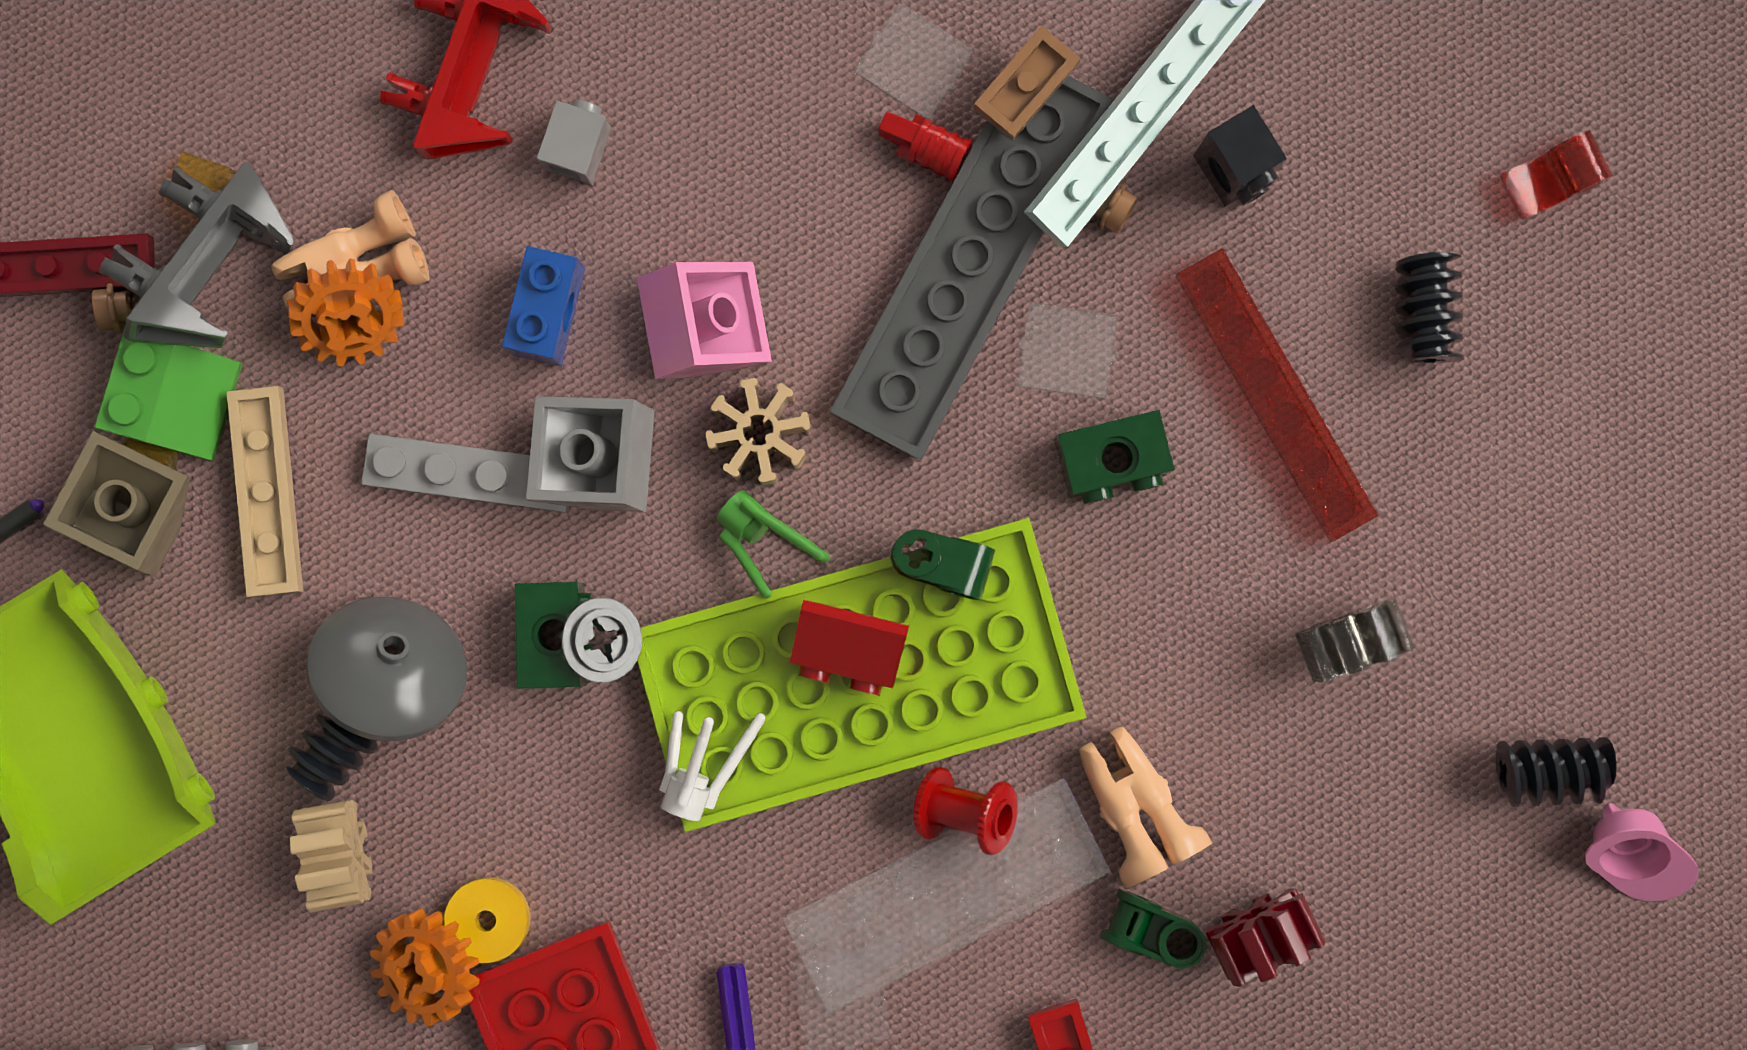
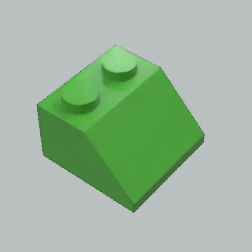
(169, 396)

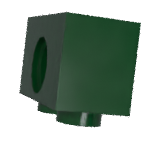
(1140, 438)
(534, 609)

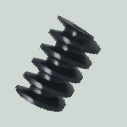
(1428, 307)
(327, 758)
(1556, 769)

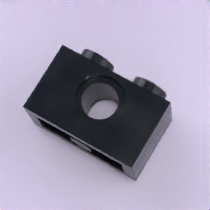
(1240, 158)

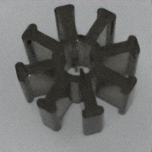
(1354, 641)

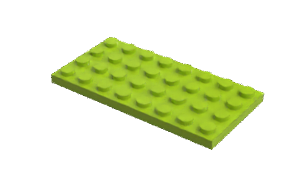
(962, 683)

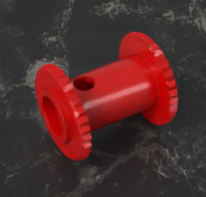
(985, 815)

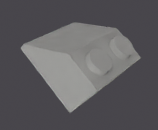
(590, 453)

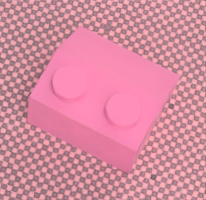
(703, 318)

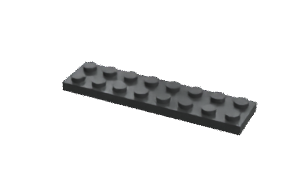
(961, 276)

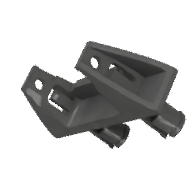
(167, 294)

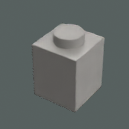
(574, 140)

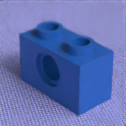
(543, 306)

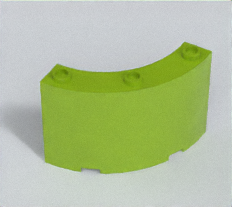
(86, 754)

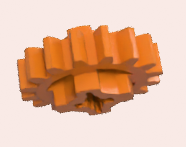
(345, 312)
(424, 967)

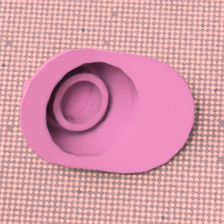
(1639, 855)

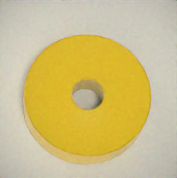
(504, 902)

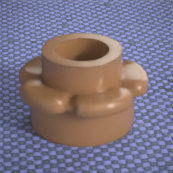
(1116, 209)
(111, 308)

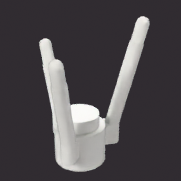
(688, 791)

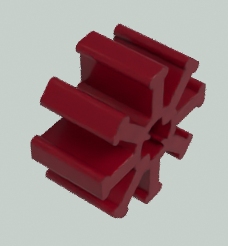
(1265, 937)

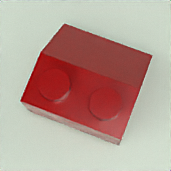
(848, 646)

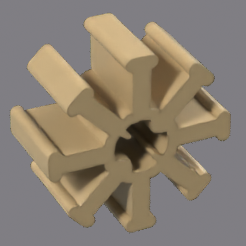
(744, 424)
(331, 856)

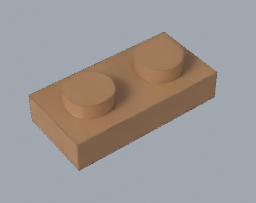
(1026, 83)

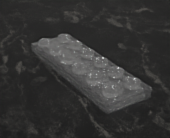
(943, 898)

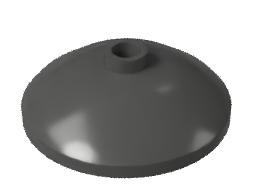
(382, 692)

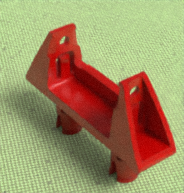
(452, 98)

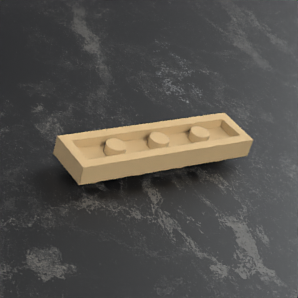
(264, 491)

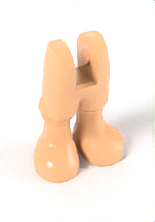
(387, 227)
(1137, 789)

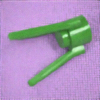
(749, 521)

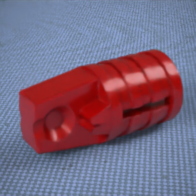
(926, 144)

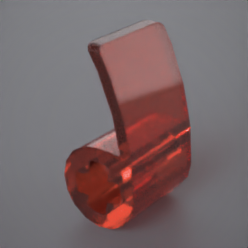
(1556, 175)

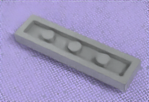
(449, 471)

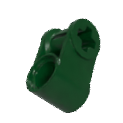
(952, 565)
(1150, 930)

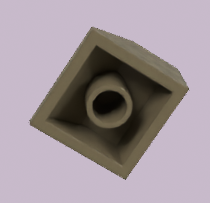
(121, 504)

